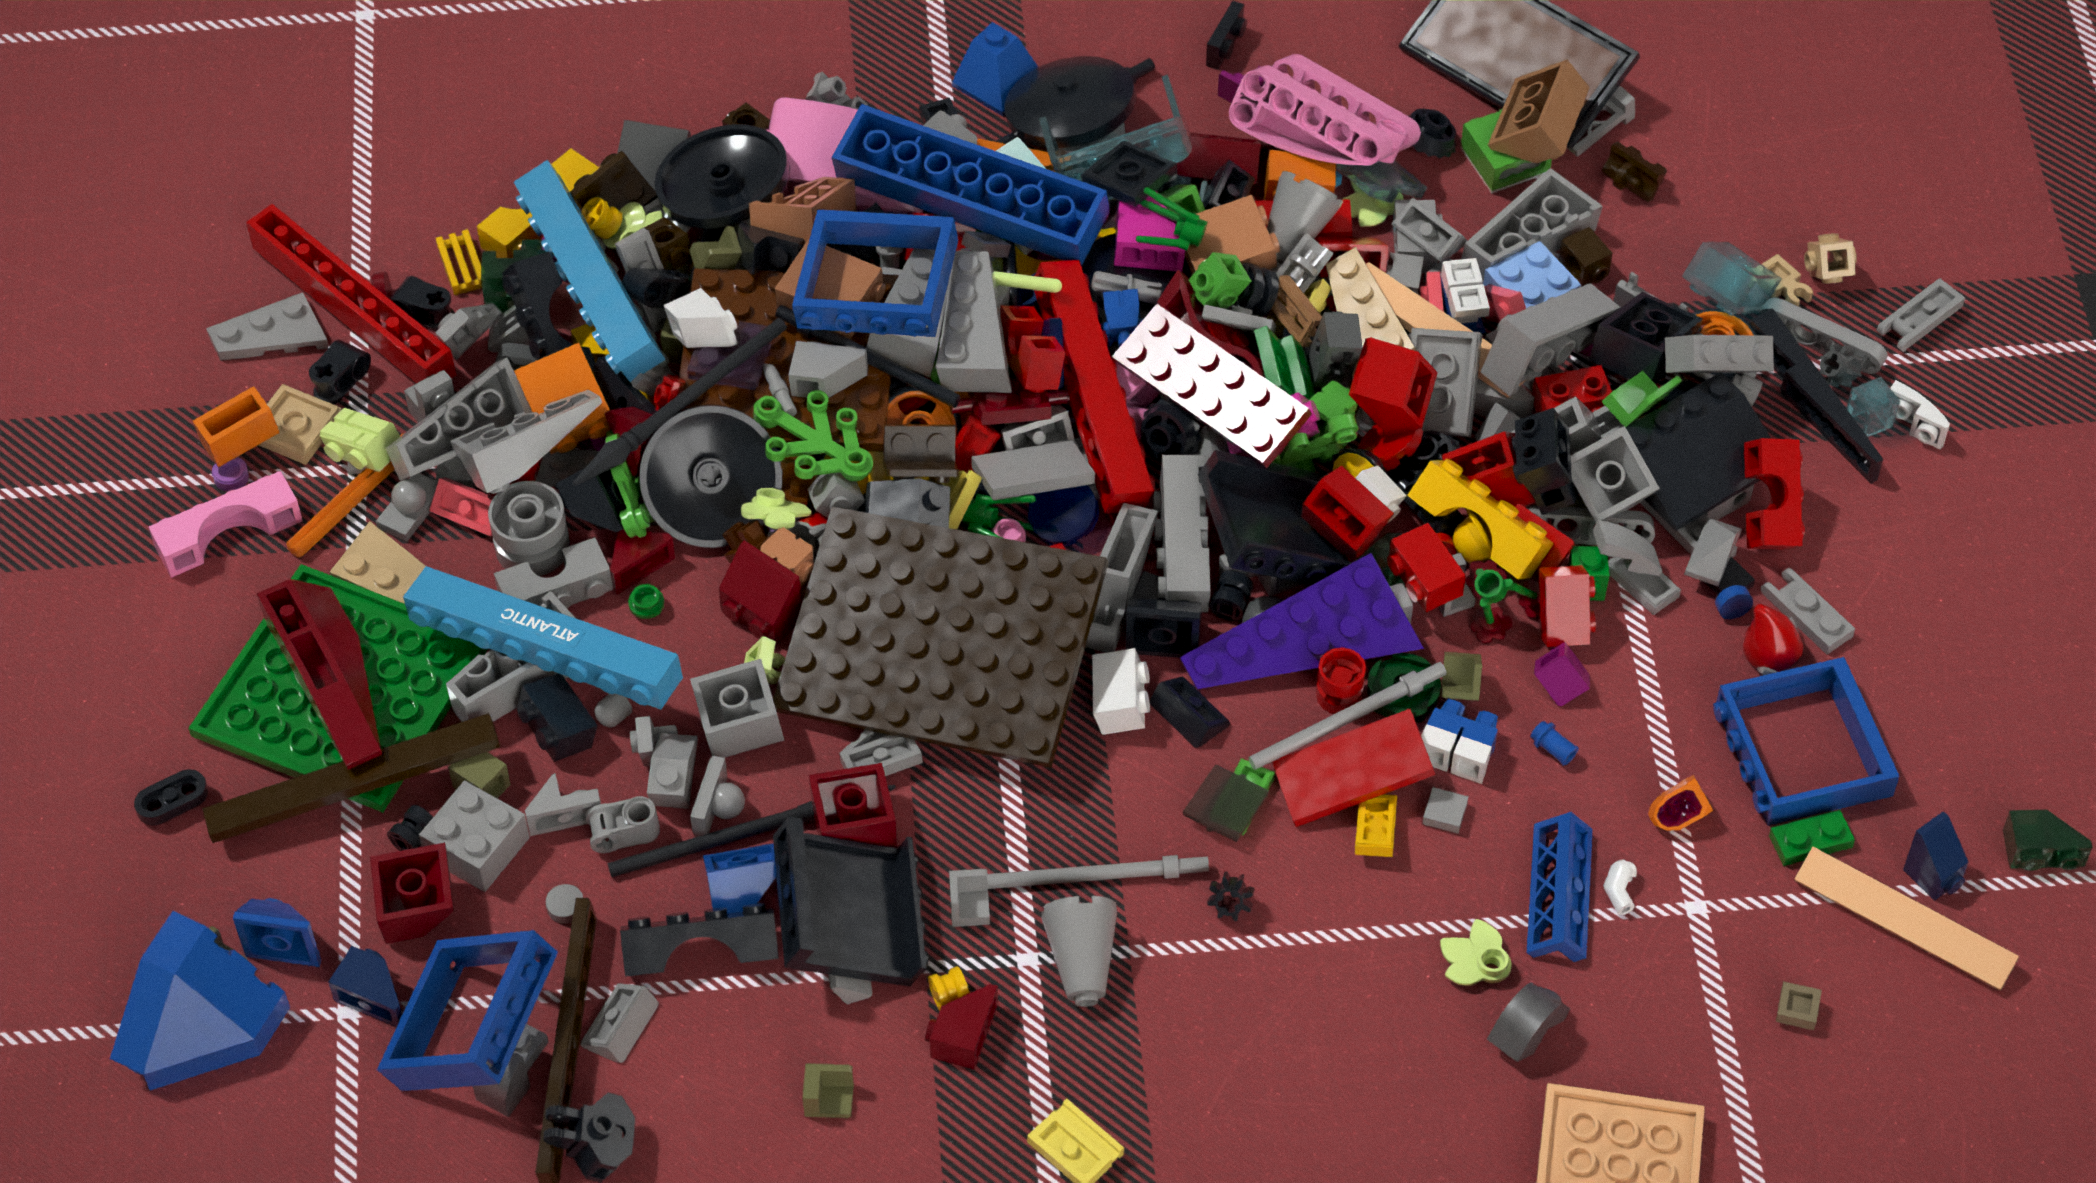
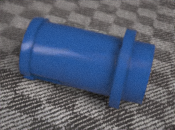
(1553, 742)

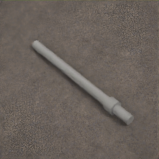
(1409, 685)
(1168, 867)

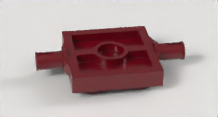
(1011, 407)

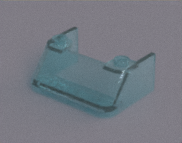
(1167, 139)

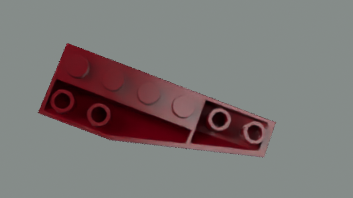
(326, 662)

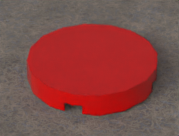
(1391, 447)

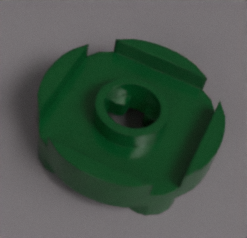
(1388, 673)

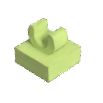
(764, 650)

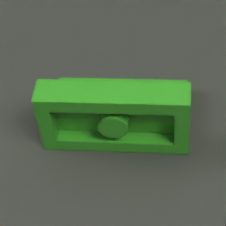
(1637, 397)

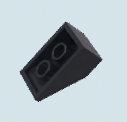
(1636, 334)

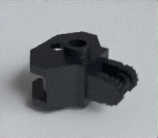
(594, 1134)

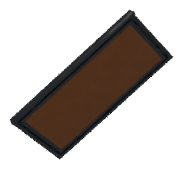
(1500, 40)

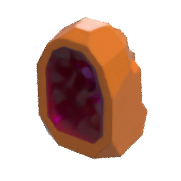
(1680, 806)

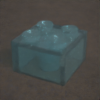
(1730, 278)

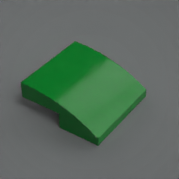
(1284, 362)

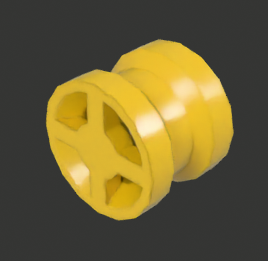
(602, 218)
(948, 986)

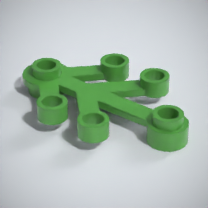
(816, 440)
(1300, 452)
(635, 516)

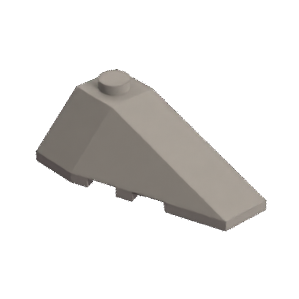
(507, 452)

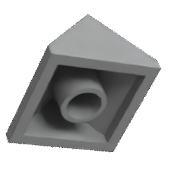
(1611, 475)

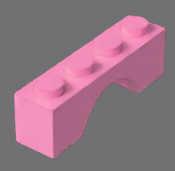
(261, 504)

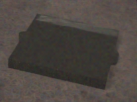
(1226, 803)

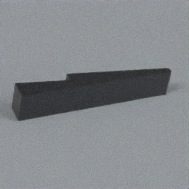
(1815, 398)

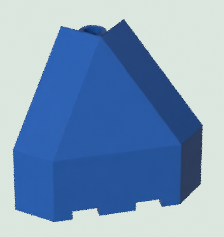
(194, 1007)

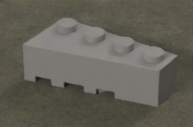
(1543, 213)
(910, 287)
(972, 332)

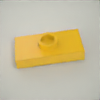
(1376, 826)

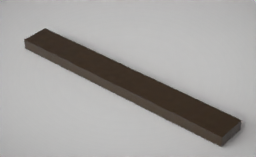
(338, 783)
(567, 1032)

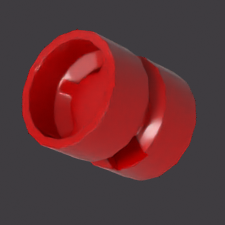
(1340, 679)

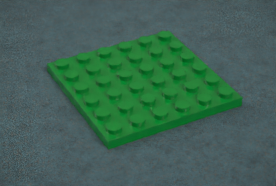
(269, 719)

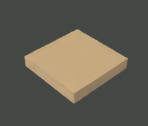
(299, 423)

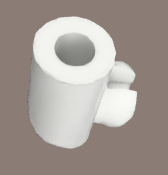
(1616, 883)

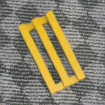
(455, 243)

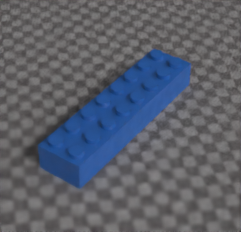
(971, 184)

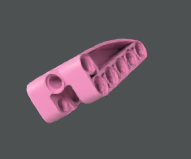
(1317, 125)
(810, 137)

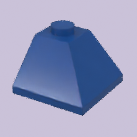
(993, 67)
(739, 876)
(276, 933)

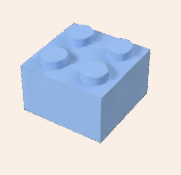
(1533, 273)

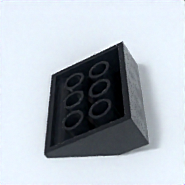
(1697, 449)

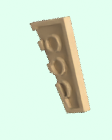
(1359, 294)
(378, 564)

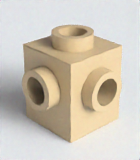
(1841, 259)

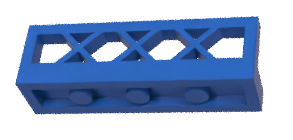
(1570, 886)

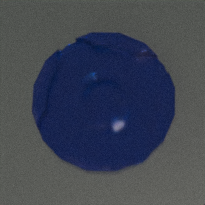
(1064, 514)

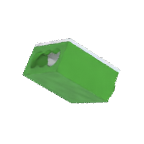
(1493, 167)

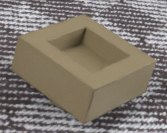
(1798, 1005)

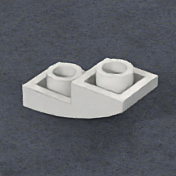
(1927, 421)

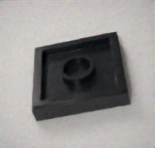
(1128, 171)

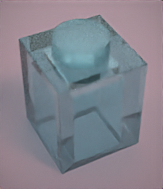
(1873, 406)

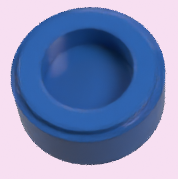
(1734, 602)

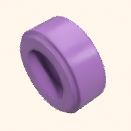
(231, 475)

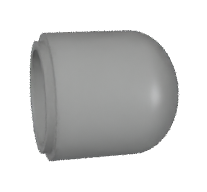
(612, 710)

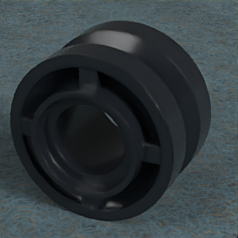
(1261, 292)

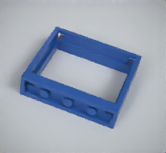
(884, 231)
(1856, 716)
(502, 1023)

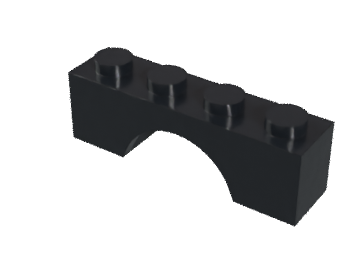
(531, 288)
(649, 944)

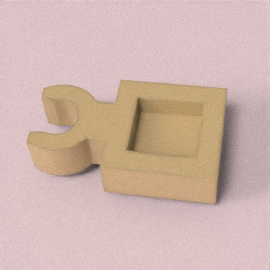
(1789, 285)

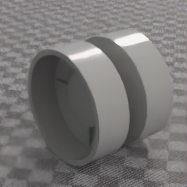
(529, 526)

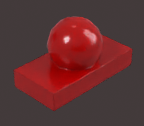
(973, 440)

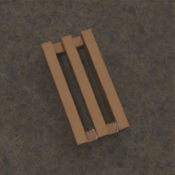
(1298, 306)

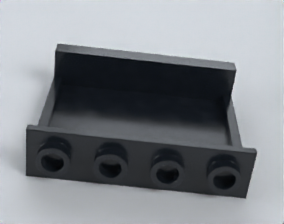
(1261, 518)
(849, 907)

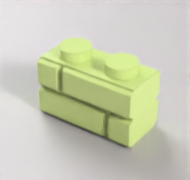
(359, 439)

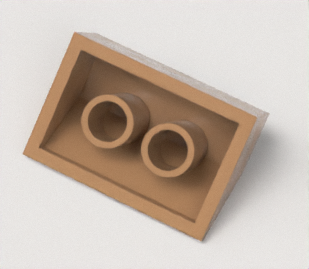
(1540, 113)

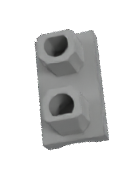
(832, 91)
(1305, 262)

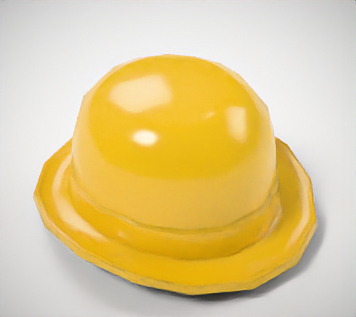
(1473, 538)

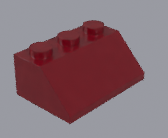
(1213, 151)

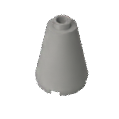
(1298, 211)
(1081, 945)

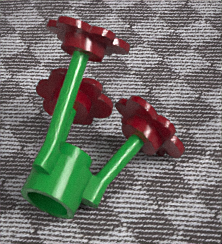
(1491, 586)

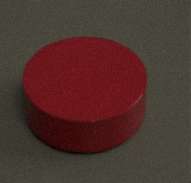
(381, 281)

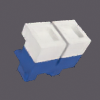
(1464, 293)
(1464, 739)

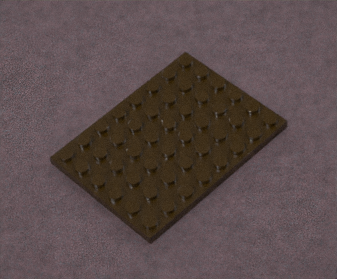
(941, 636)

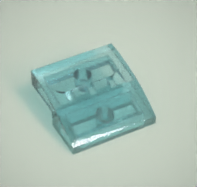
(1383, 180)

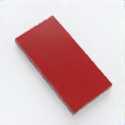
(1353, 767)

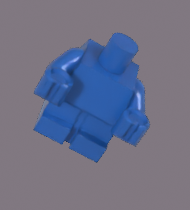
(1121, 314)

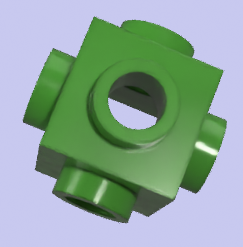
(1219, 280)

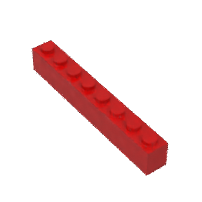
(348, 296)
(1095, 390)

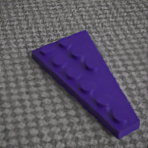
(1342, 610)

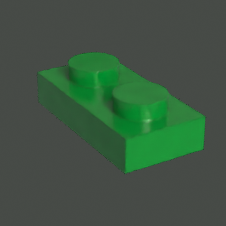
(1825, 832)

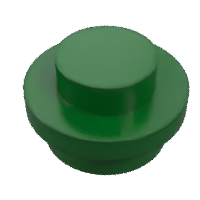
(646, 601)

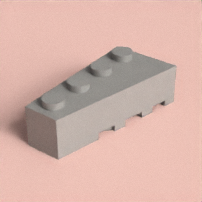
(1545, 336)
(486, 399)
(1182, 531)
(494, 680)

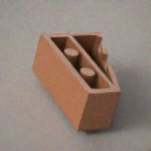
(797, 212)

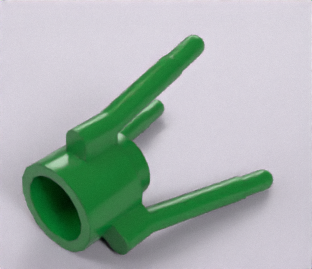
(1188, 227)
(983, 515)

